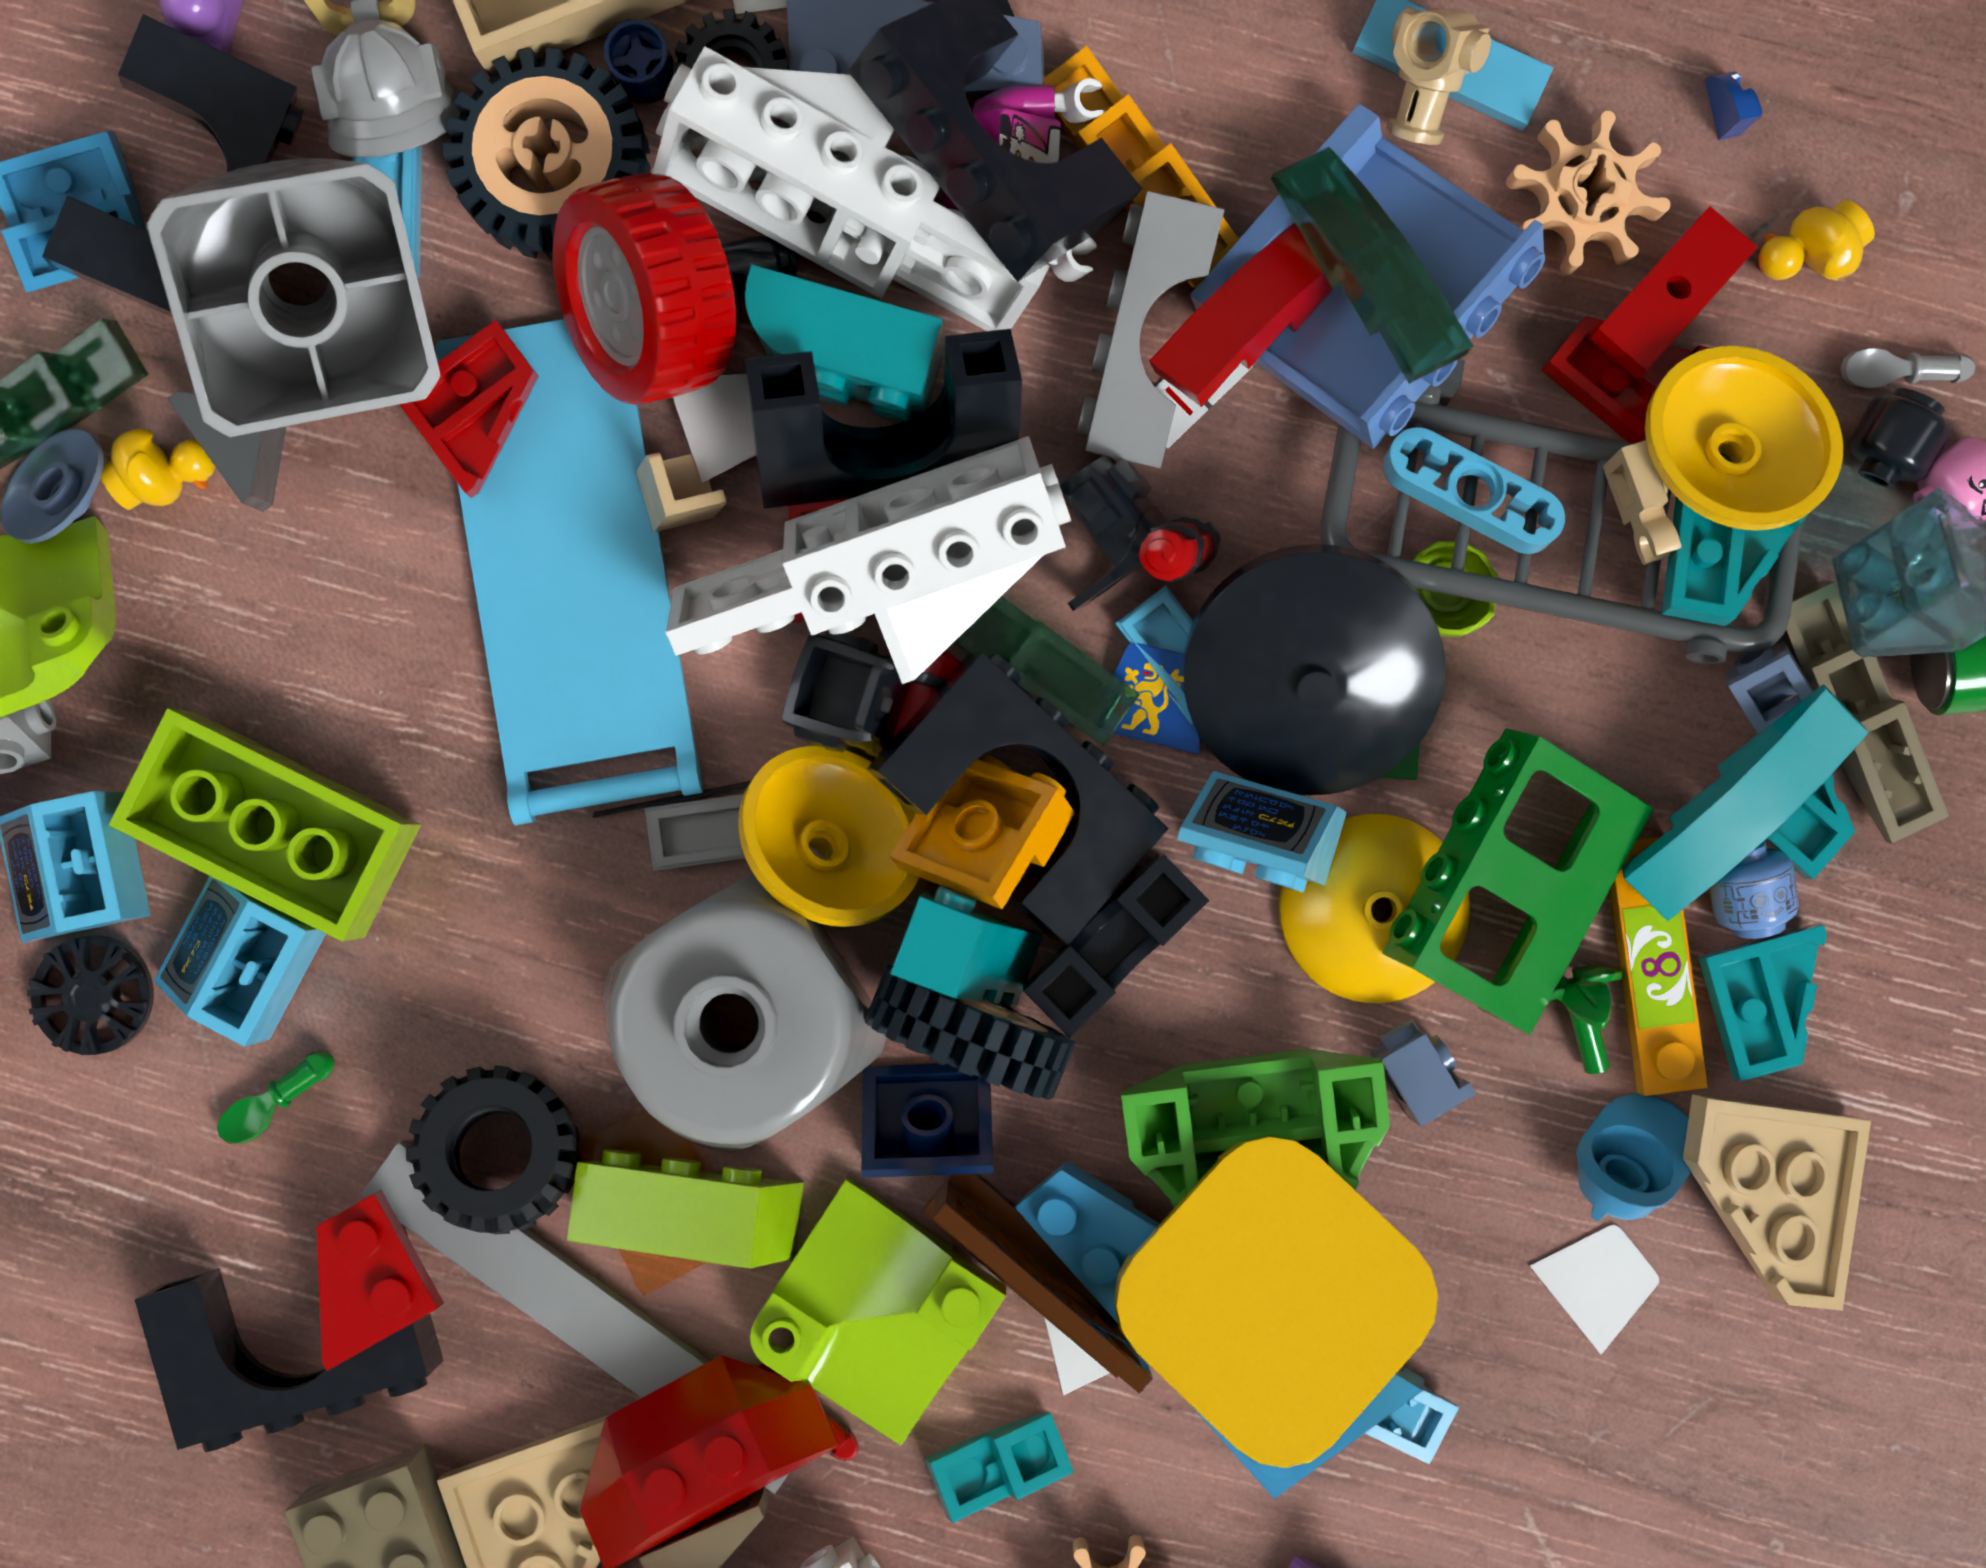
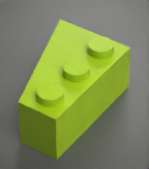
(685, 1211)

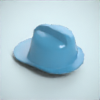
(1633, 1157)

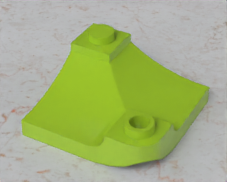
(53, 612)
(875, 1311)

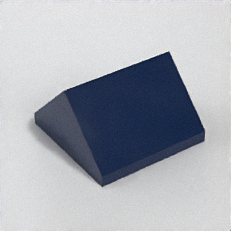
(925, 1122)

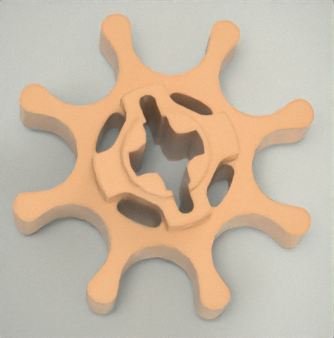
(1609, 183)

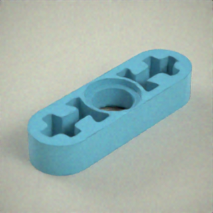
(1500, 482)

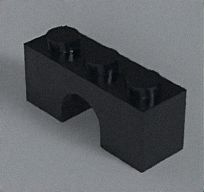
(1114, 943)

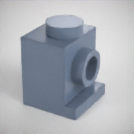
(1764, 681)
(1420, 1073)

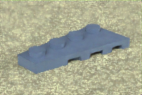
(833, 33)

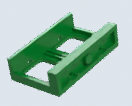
(1556, 899)

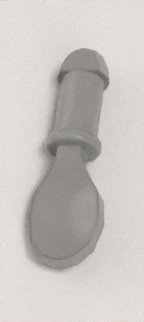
(1879, 367)

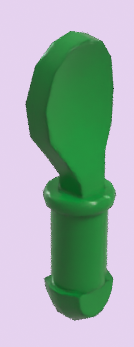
(252, 1115)

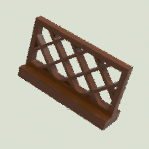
(1009, 1247)

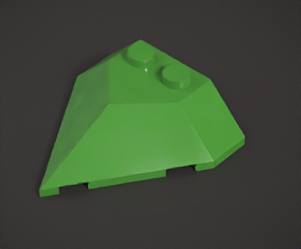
(1303, 1095)

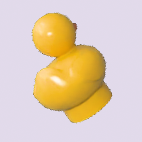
(1821, 237)
(145, 474)

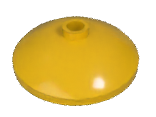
(1759, 415)
(842, 811)
(1333, 925)

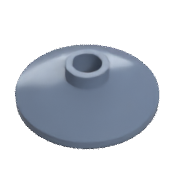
(52, 486)

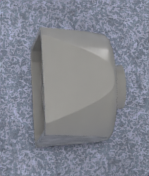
(284, 363)
(806, 1005)

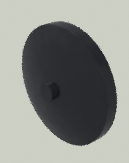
(1313, 669)

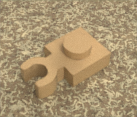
(1640, 501)

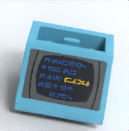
(1260, 825)
(71, 866)
(237, 963)

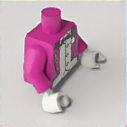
(1024, 125)

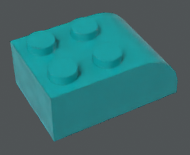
(856, 342)

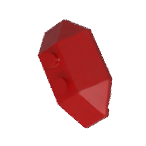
(696, 1453)

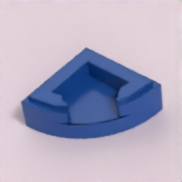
(1731, 106)

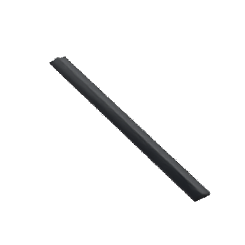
(669, 799)

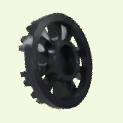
(91, 995)

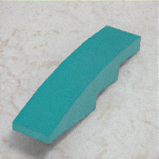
(1748, 802)

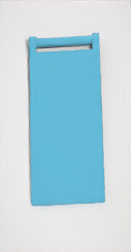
(575, 592)

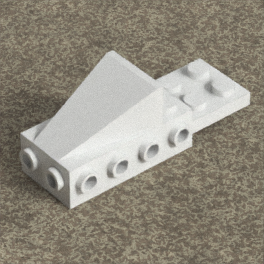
(827, 152)
(912, 553)

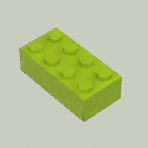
(265, 825)

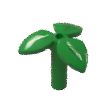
(1589, 1010)

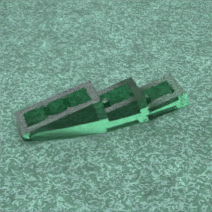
(1372, 262)
(64, 387)

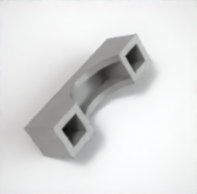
(1171, 245)

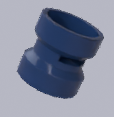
(634, 48)

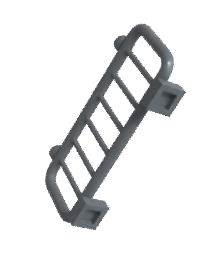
(1705, 641)

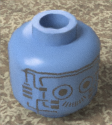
(1757, 894)

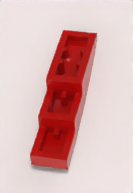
(1244, 317)

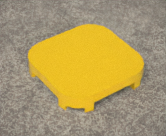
(1276, 1301)

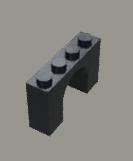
(229, 98)
(1016, 205)
(816, 459)
(986, 709)
(220, 1389)

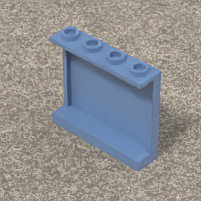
(1459, 240)

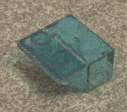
(1917, 581)

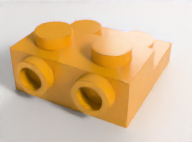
(986, 831)

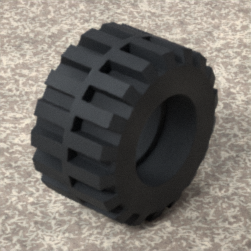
(450, 1117)

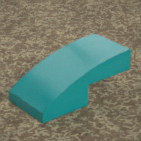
(998, 1465)

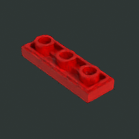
(1673, 293)

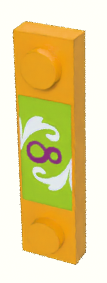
(1657, 991)

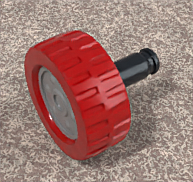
(652, 285)

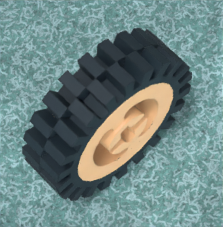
(506, 129)
(972, 1036)

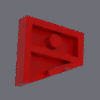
(1604, 384)
(474, 405)
(368, 1279)

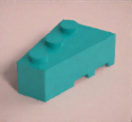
(965, 950)

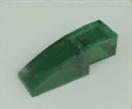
(1051, 669)

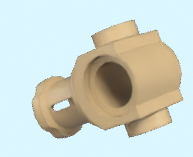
(1432, 74)

